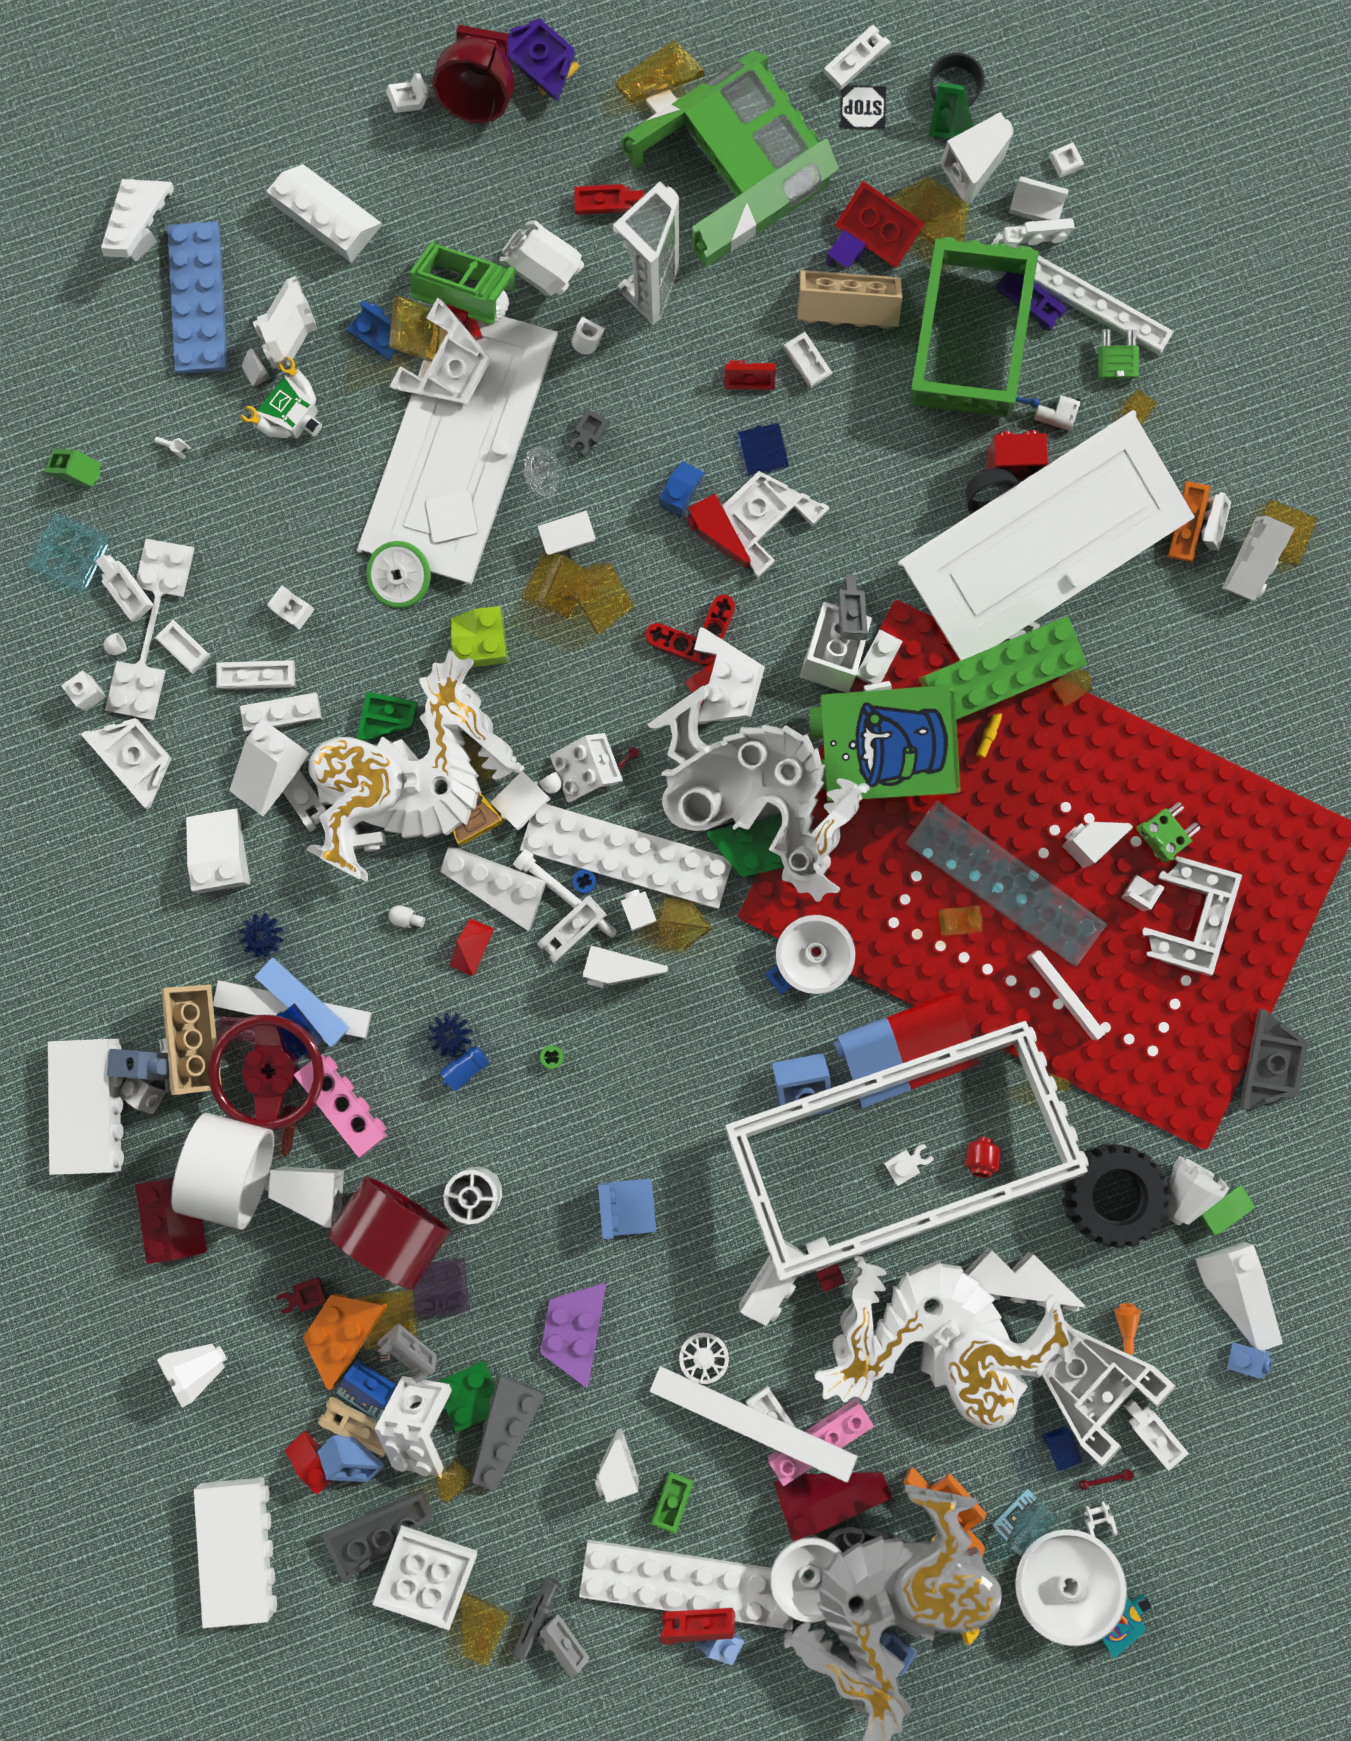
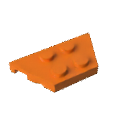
(340, 1333)

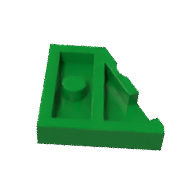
(950, 112)
(385, 716)

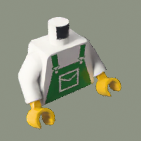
(287, 408)

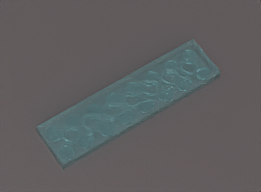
(1006, 883)

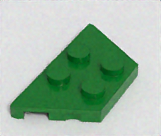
(749, 848)

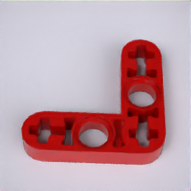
(696, 658)

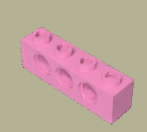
(343, 1121)
(837, 1428)

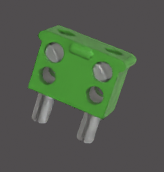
(1163, 836)

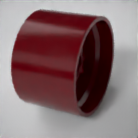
(388, 1233)

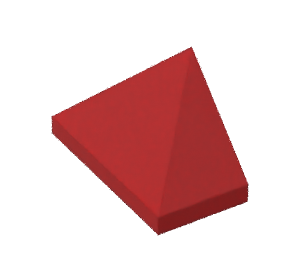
(471, 947)

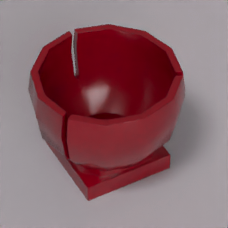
(474, 75)

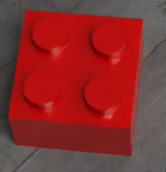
(1019, 453)

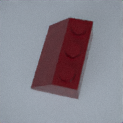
(165, 1232)

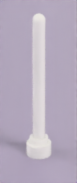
(527, 863)

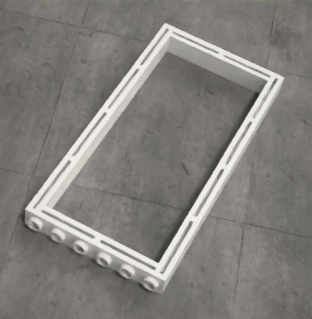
(1043, 1087)

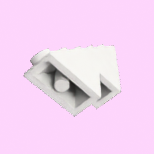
(1025, 1281)

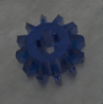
(263, 925)
(457, 1029)

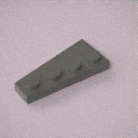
(507, 1422)

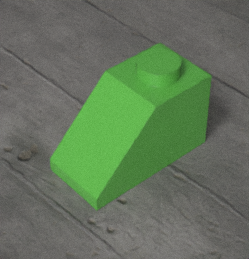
(73, 467)

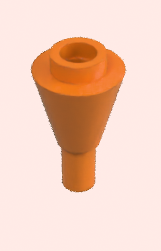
(1128, 1319)

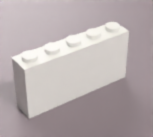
(83, 1108)
(234, 1552)

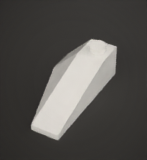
(1242, 1291)

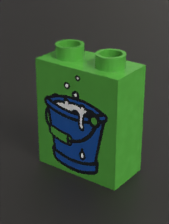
(890, 741)

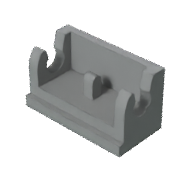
(409, 1352)

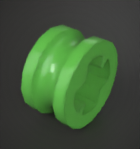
(552, 1065)

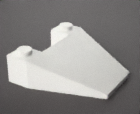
(1095, 1388)

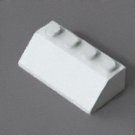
(323, 211)

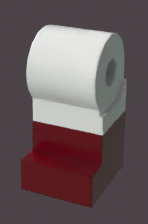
(828, 1276)

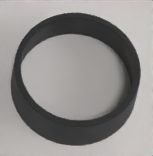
(959, 60)
(984, 479)

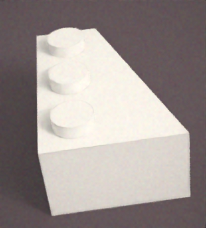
(1258, 557)

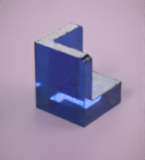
(1062, 1448)

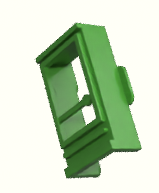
(478, 301)

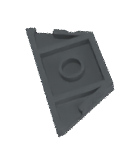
(1273, 1062)

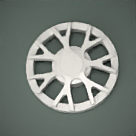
(704, 1358)

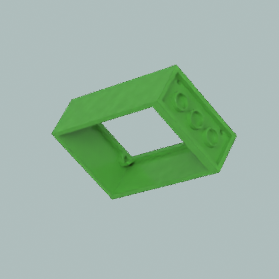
(980, 256)

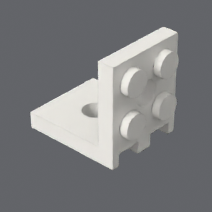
(407, 1431)

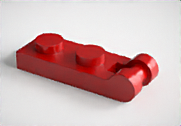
(697, 1625)

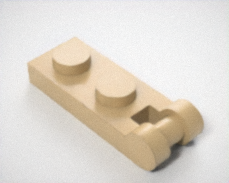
(353, 1424)

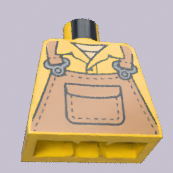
(480, 821)

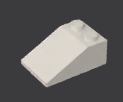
(829, 658)
(266, 767)
(216, 852)
(615, 968)

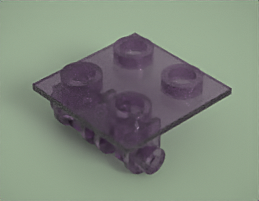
(443, 1289)

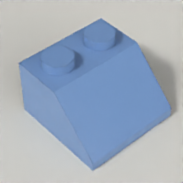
(801, 1078)

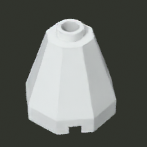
(1192, 1191)
(192, 1370)

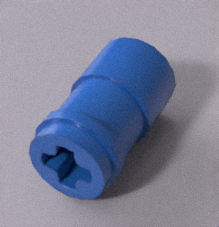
(464, 1068)

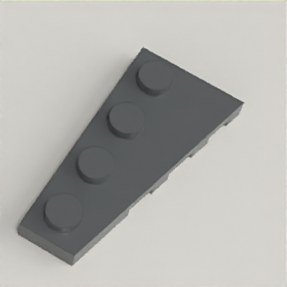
(368, 1536)

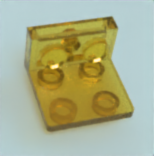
(599, 595)

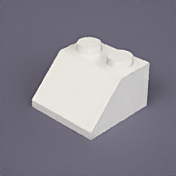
(1093, 840)
(617, 1471)

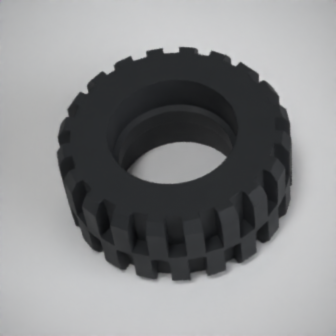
(1149, 1204)

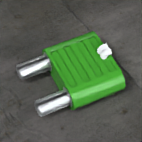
(1118, 361)

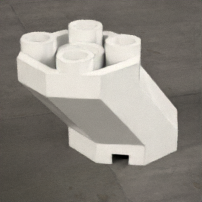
(542, 259)
(285, 324)

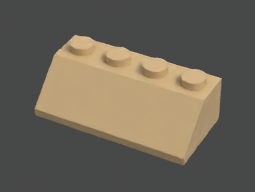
(849, 299)
(189, 1036)

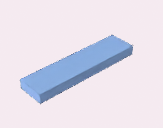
(291, 990)

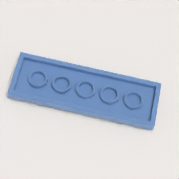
(197, 297)

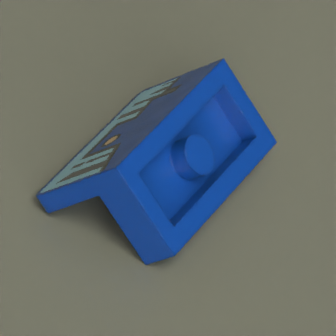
(366, 1389)

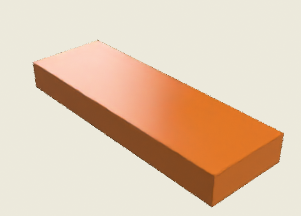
(1185, 538)

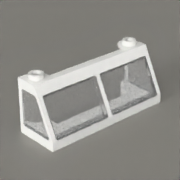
(653, 241)

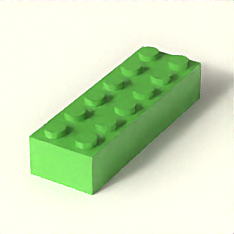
(1010, 667)

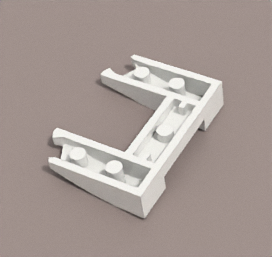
(1221, 892)

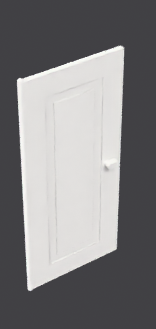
(461, 448)
(1047, 538)

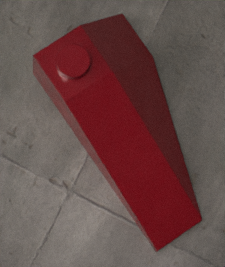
(822, 1500)

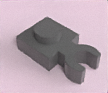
(590, 429)

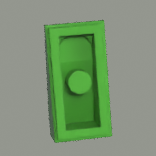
(1227, 1211)
(671, 1503)

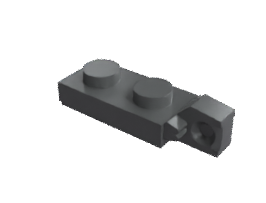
(852, 610)

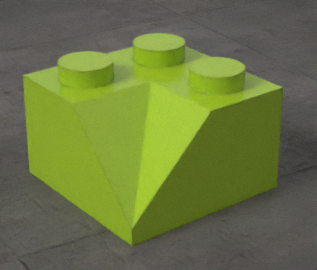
(480, 636)

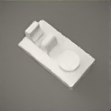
(1217, 518)

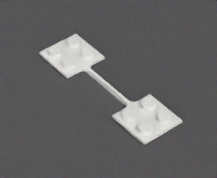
(136, 686)

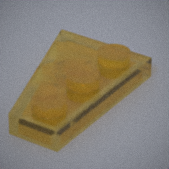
(659, 73)

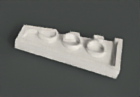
(132, 214)
(501, 887)

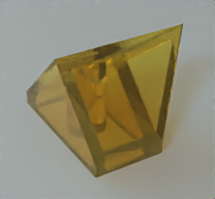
(680, 925)

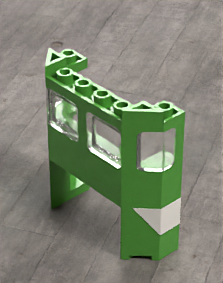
(753, 144)

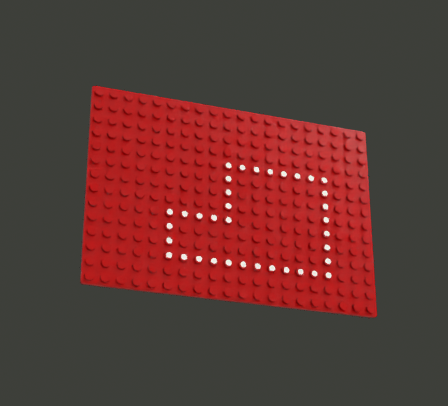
(1170, 1033)

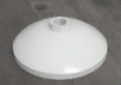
(815, 972)
(791, 1589)

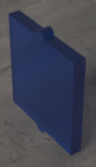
(763, 448)
(290, 1040)

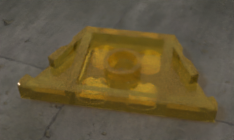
(937, 207)

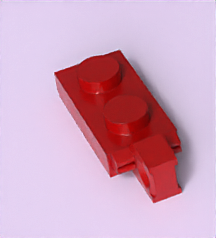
(605, 199)

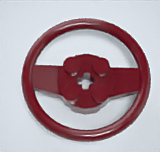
(267, 1089)

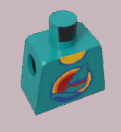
(1129, 1627)

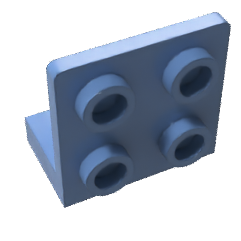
(626, 1207)

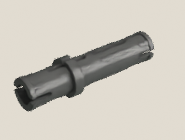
(541, 1606)

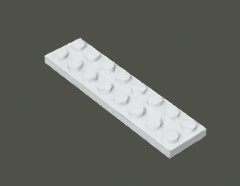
(627, 855)
(680, 1583)

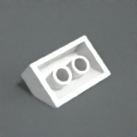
(766, 1292)

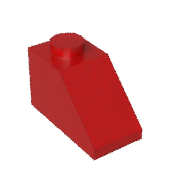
(306, 1462)

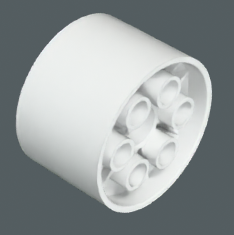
(222, 1170)

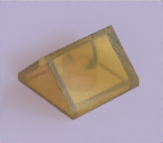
(548, 578)

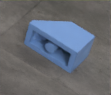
(348, 1460)

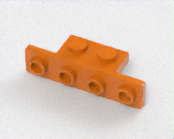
(948, 1484)

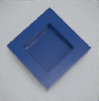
(777, 980)

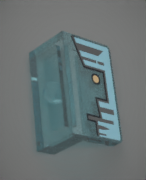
(1024, 1521)

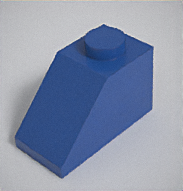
(680, 489)

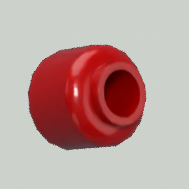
(983, 1157)

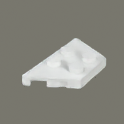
(132, 756)

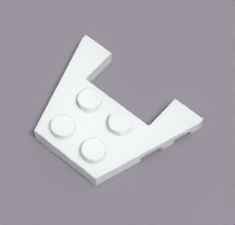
(455, 367)
(762, 506)
(732, 681)

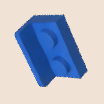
(373, 329)

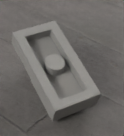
(561, 1641)

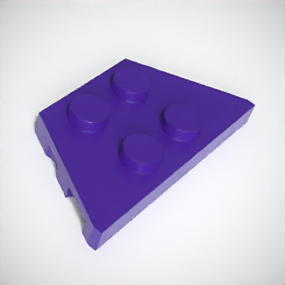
(541, 56)

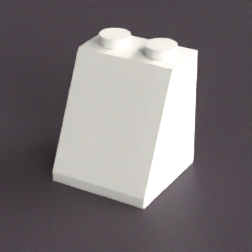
(976, 154)
(308, 1192)

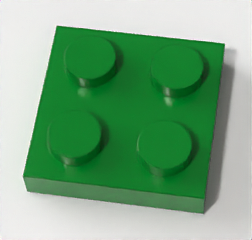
(469, 1395)

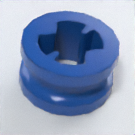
(580, 874)

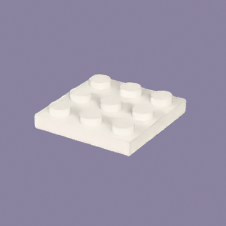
(425, 1577)

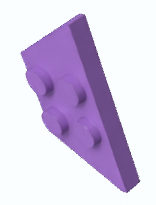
(573, 1331)

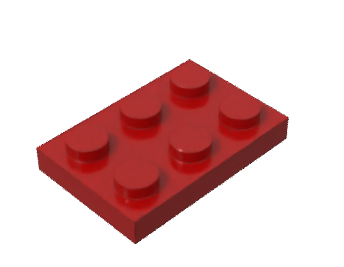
(880, 224)

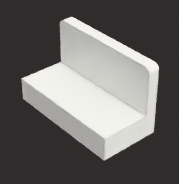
(1037, 200)
(566, 533)

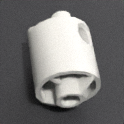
(473, 1195)

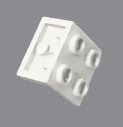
(585, 766)

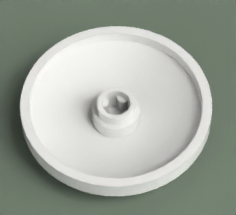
(1071, 1587)

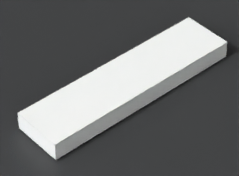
(1066, 995)

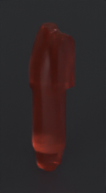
(288, 1133)

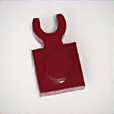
(306, 1295)

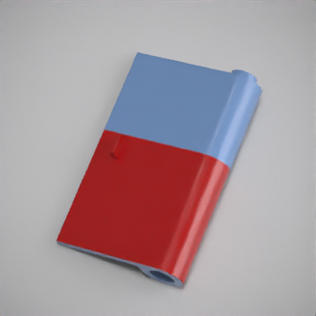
(905, 1038)

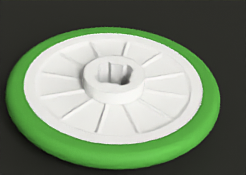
(413, 569)

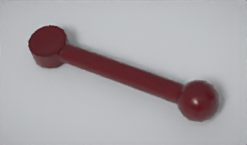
(633, 753)
(1126, 1474)

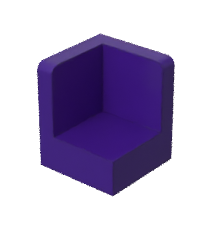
(845, 250)

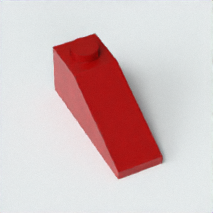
(715, 527)

